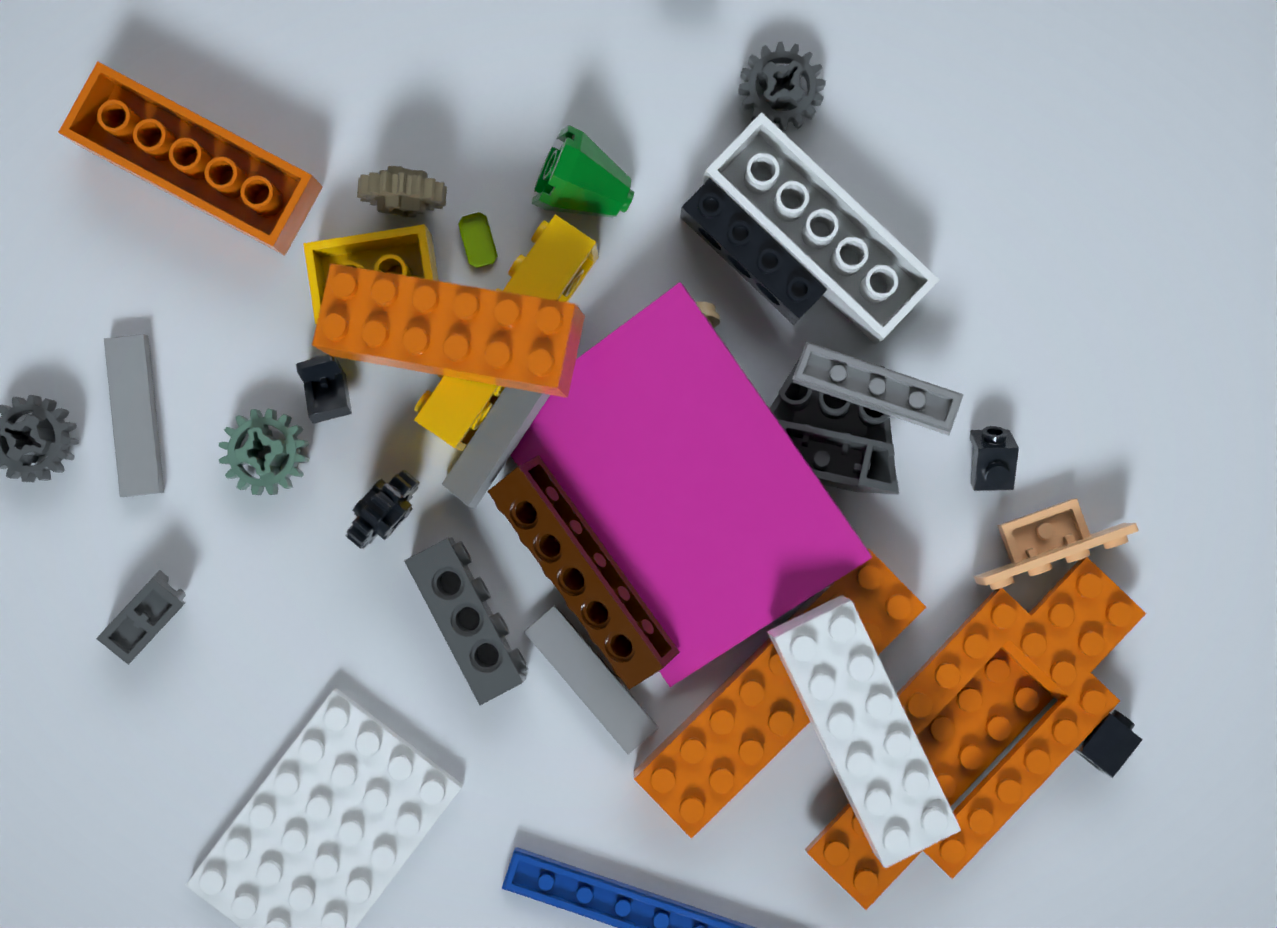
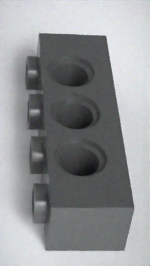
(484, 679)

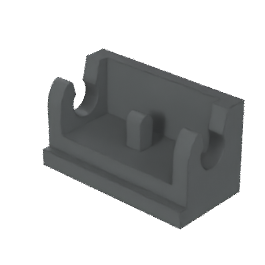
(142, 618)

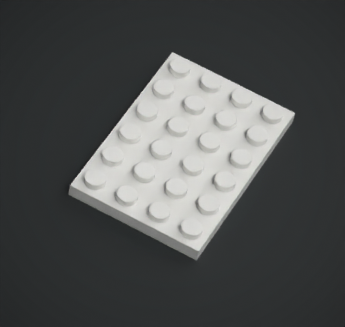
(326, 825)

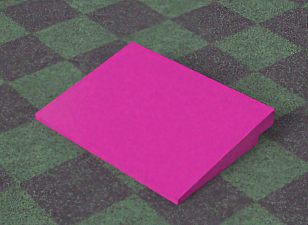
(691, 482)

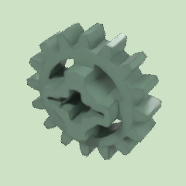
(267, 468)

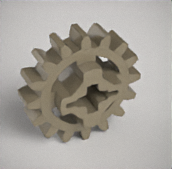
(402, 191)

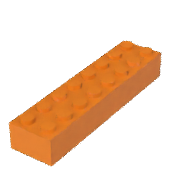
(759, 708)

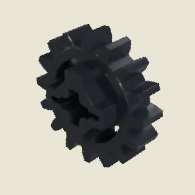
(382, 509)

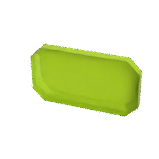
(477, 240)

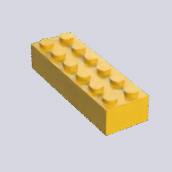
(549, 271)

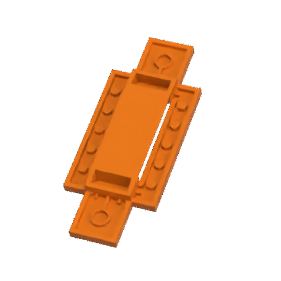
(979, 699)

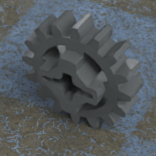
(771, 74)
(19, 452)

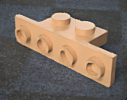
(1048, 537)

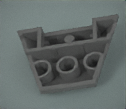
(838, 439)

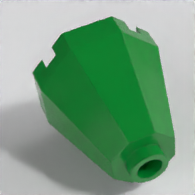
(582, 179)

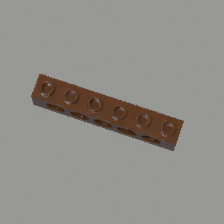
(602, 578)

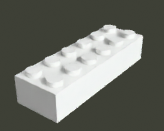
(822, 227)
(864, 730)

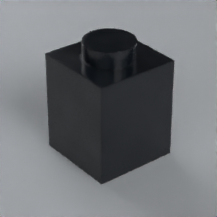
(1110, 743)

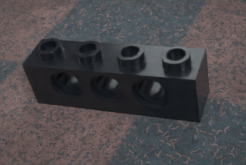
(751, 251)

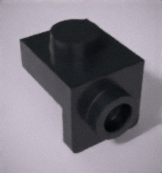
(324, 388)
(993, 459)

